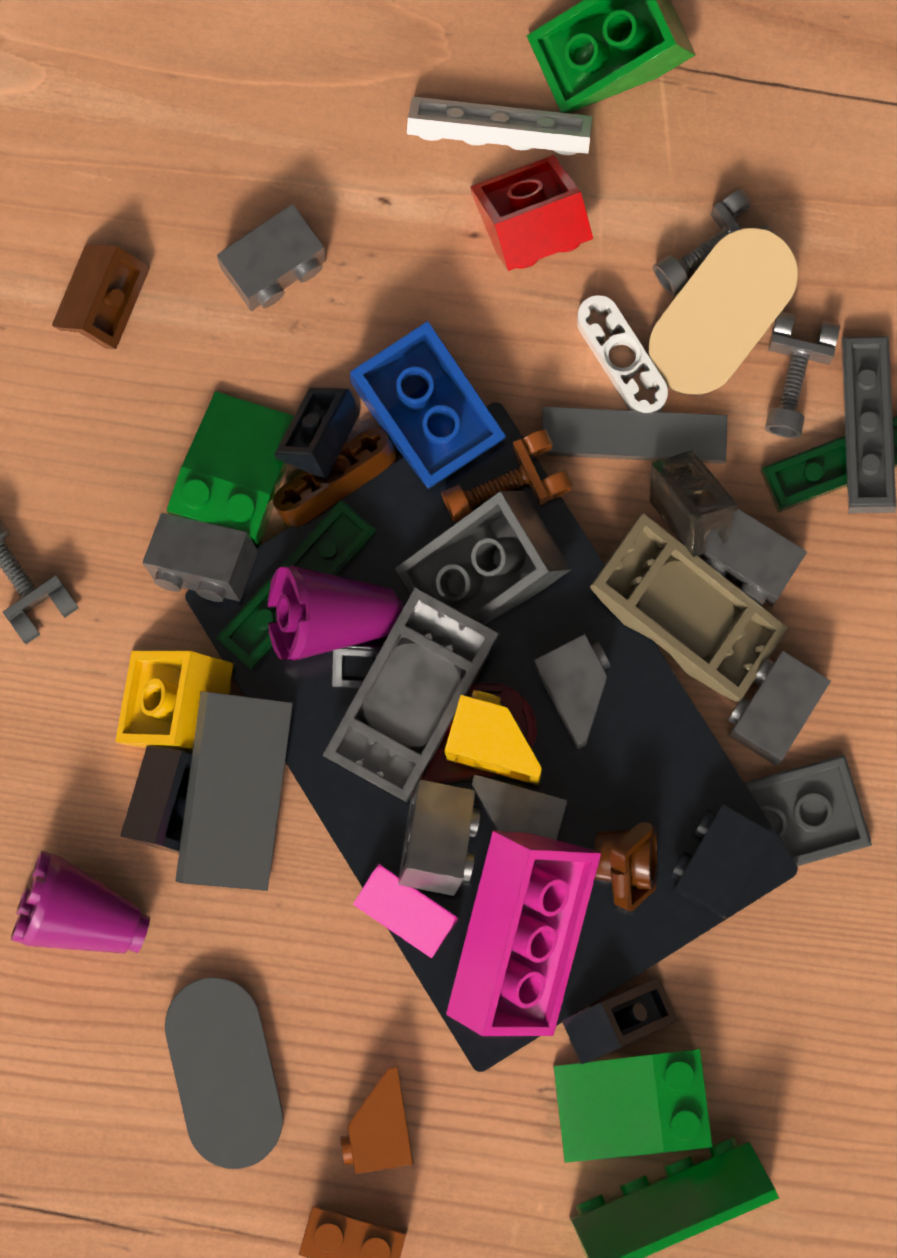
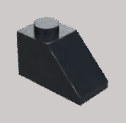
(619, 1020)

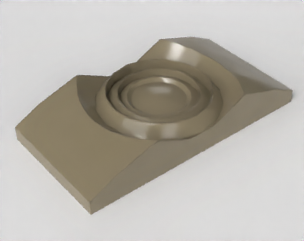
(687, 609)

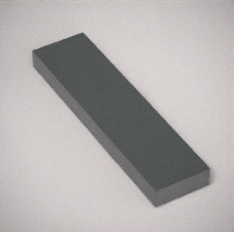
(868, 425)
(634, 434)

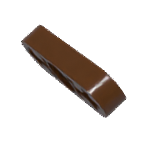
(300, 504)

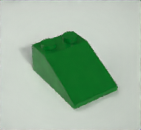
(608, 49)
(232, 467)
(632, 1106)

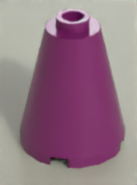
(326, 612)

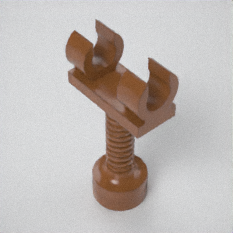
(462, 502)

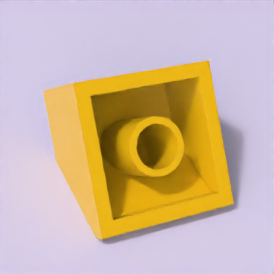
(165, 696)
(490, 739)

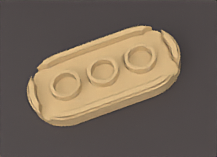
(723, 311)

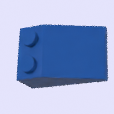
(426, 405)

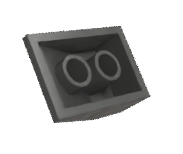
(488, 559)

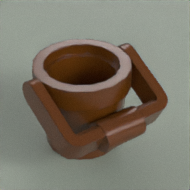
(628, 860)

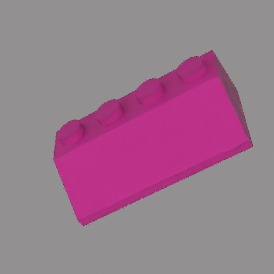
(522, 935)

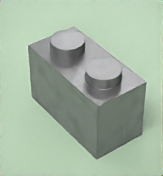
(272, 258)
(200, 558)
(754, 558)
(778, 708)
(438, 838)

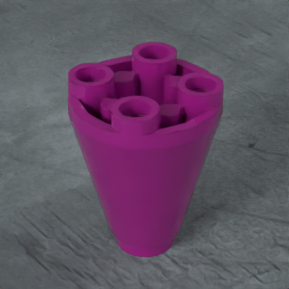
(76, 912)

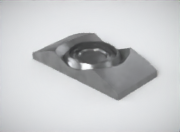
(411, 695)

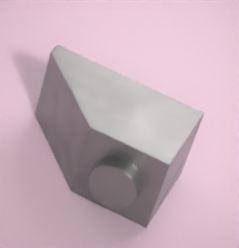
(575, 684)
(519, 809)

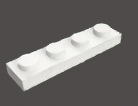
(499, 125)

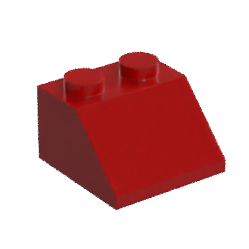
(532, 213)

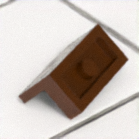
(101, 294)

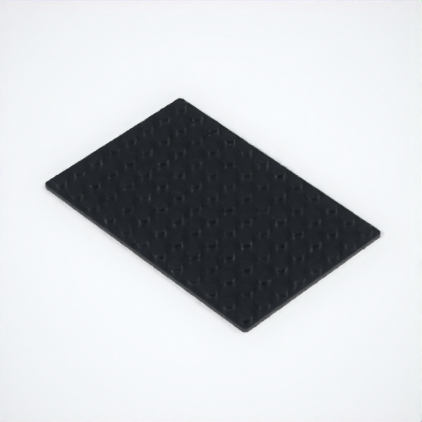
(641, 763)

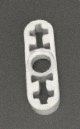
(614, 321)

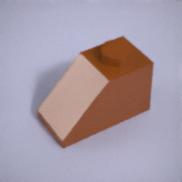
(379, 1129)

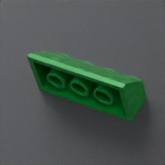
(674, 1206)

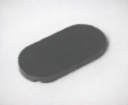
(224, 1073)

